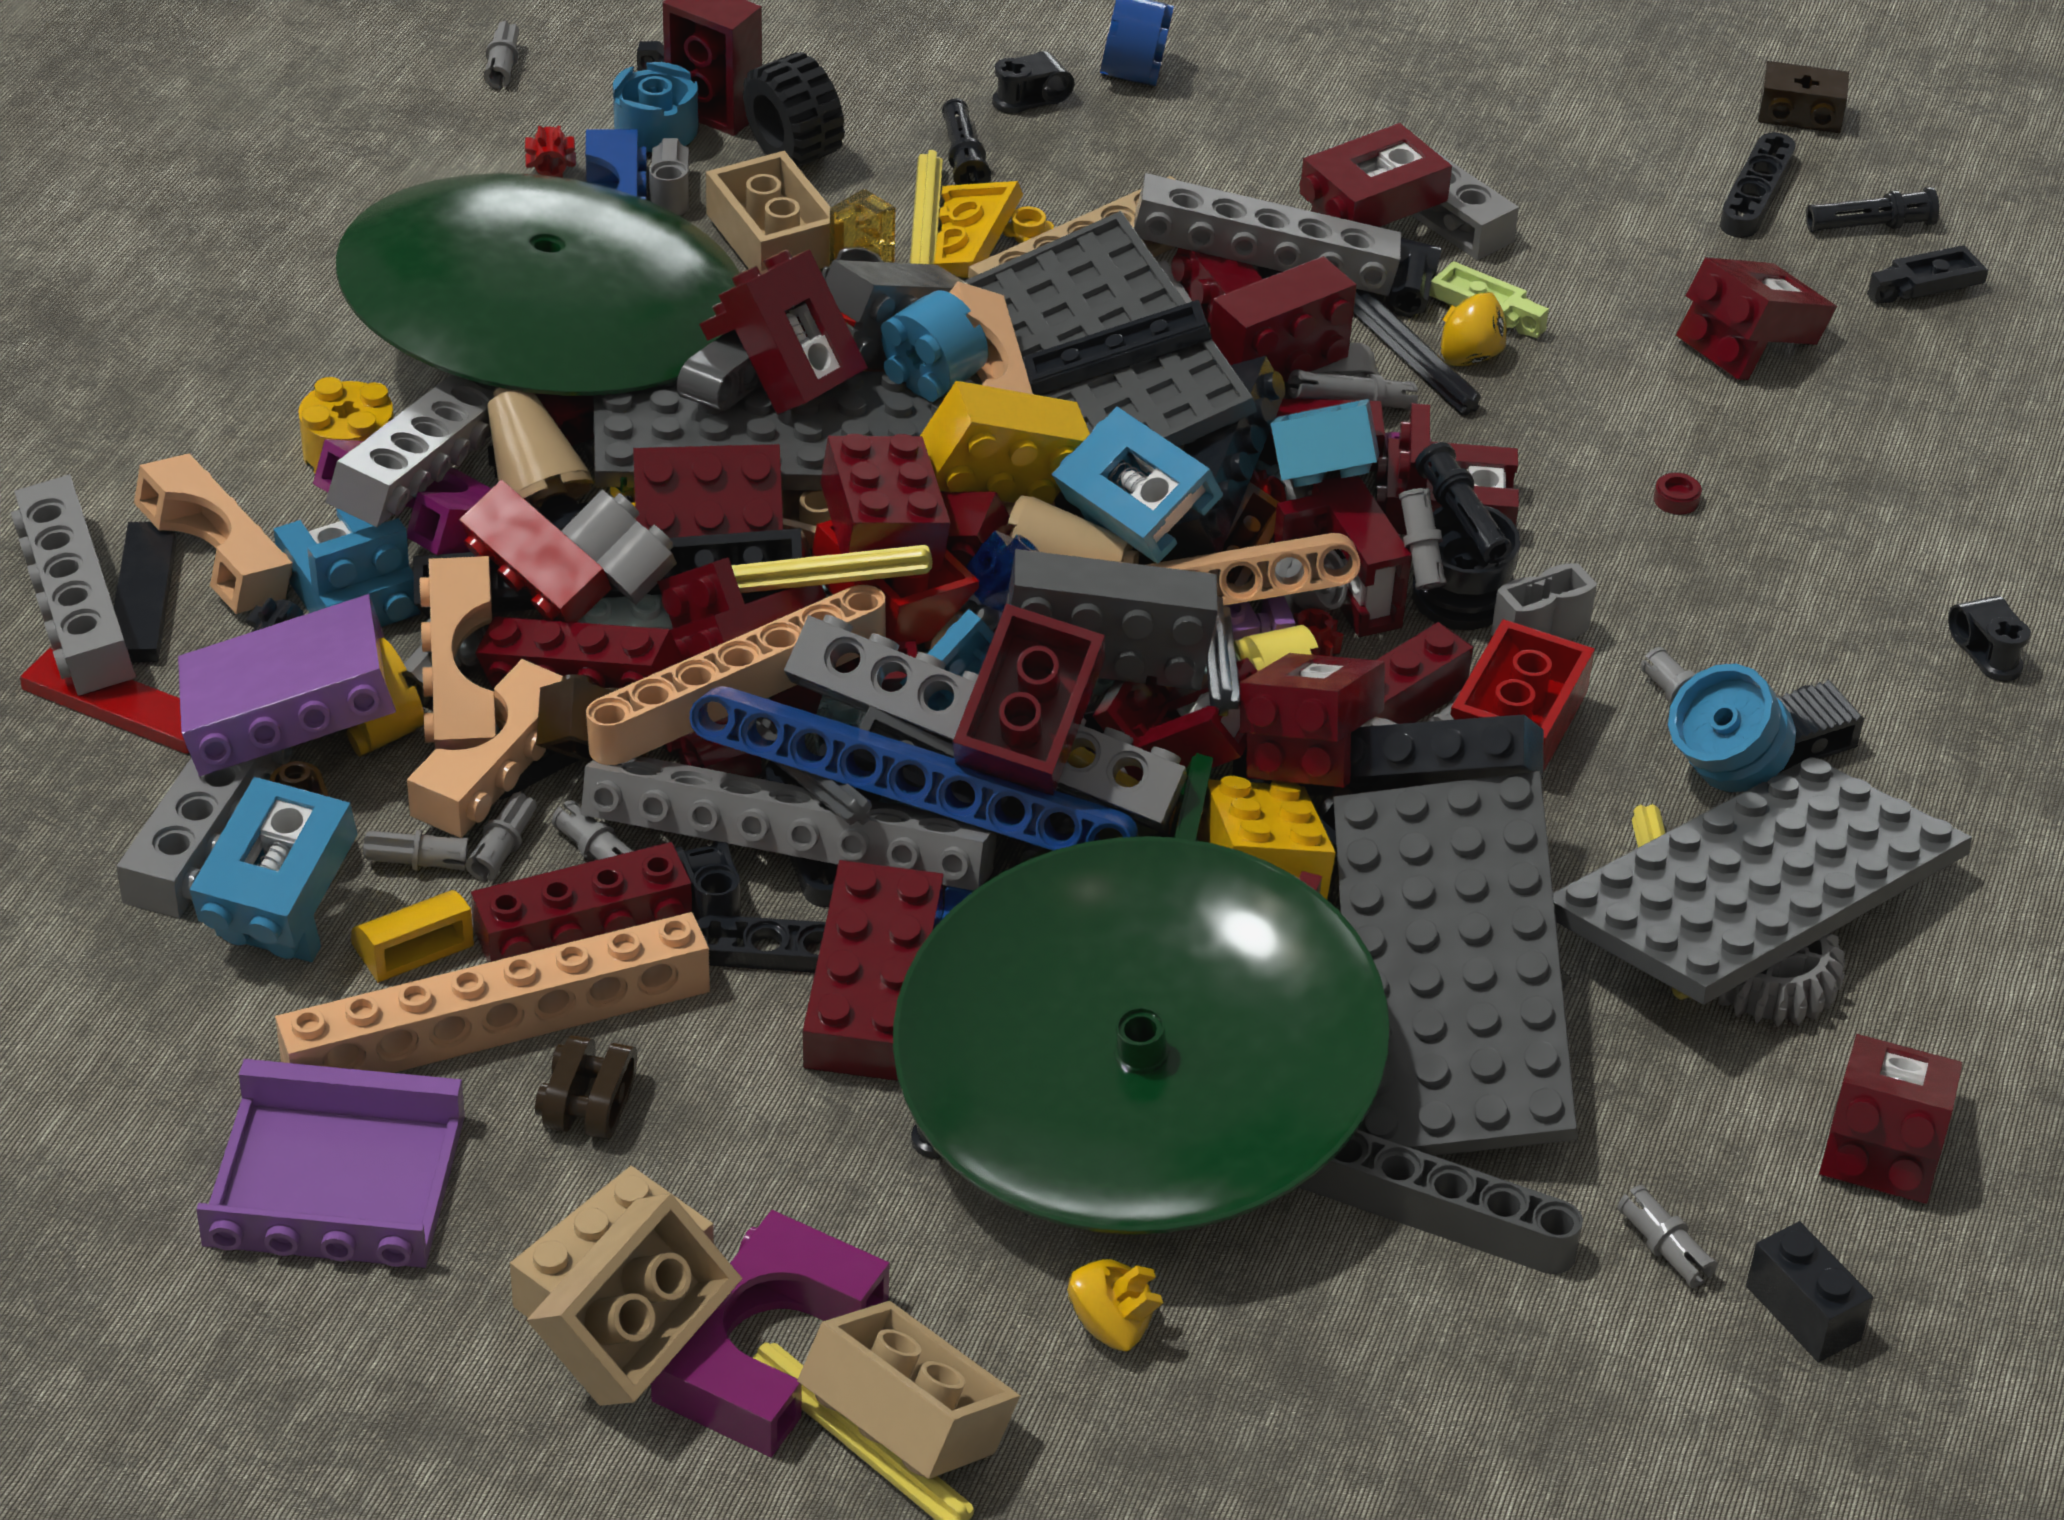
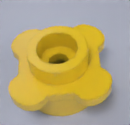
(1027, 223)

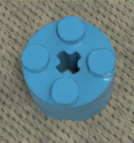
(657, 103)
(933, 345)

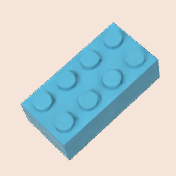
(1325, 441)

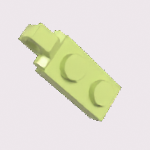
(1461, 282)

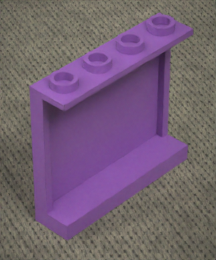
(283, 685)
(335, 1164)

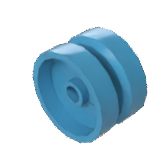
(1732, 727)

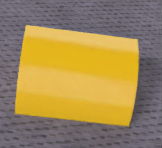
(414, 935)

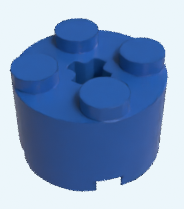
(1137, 40)

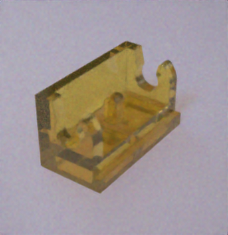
(863, 222)

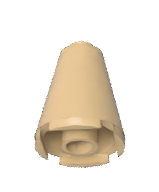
(533, 450)
(1067, 534)

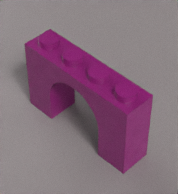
(434, 513)
(781, 1268)

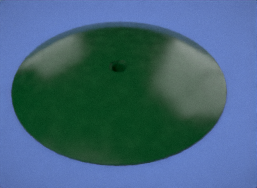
(534, 282)
(1141, 1035)

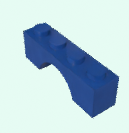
(616, 160)

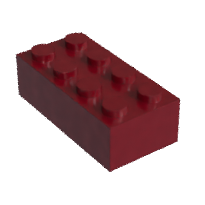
(867, 945)

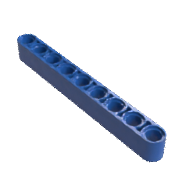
(888, 777)

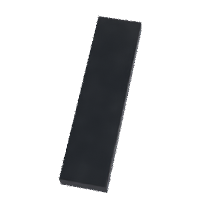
(1117, 347)
(144, 588)

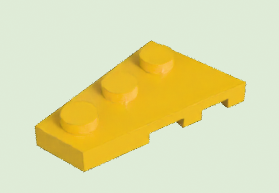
(973, 222)

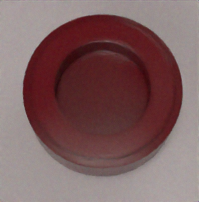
(1677, 493)

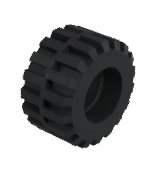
(794, 108)

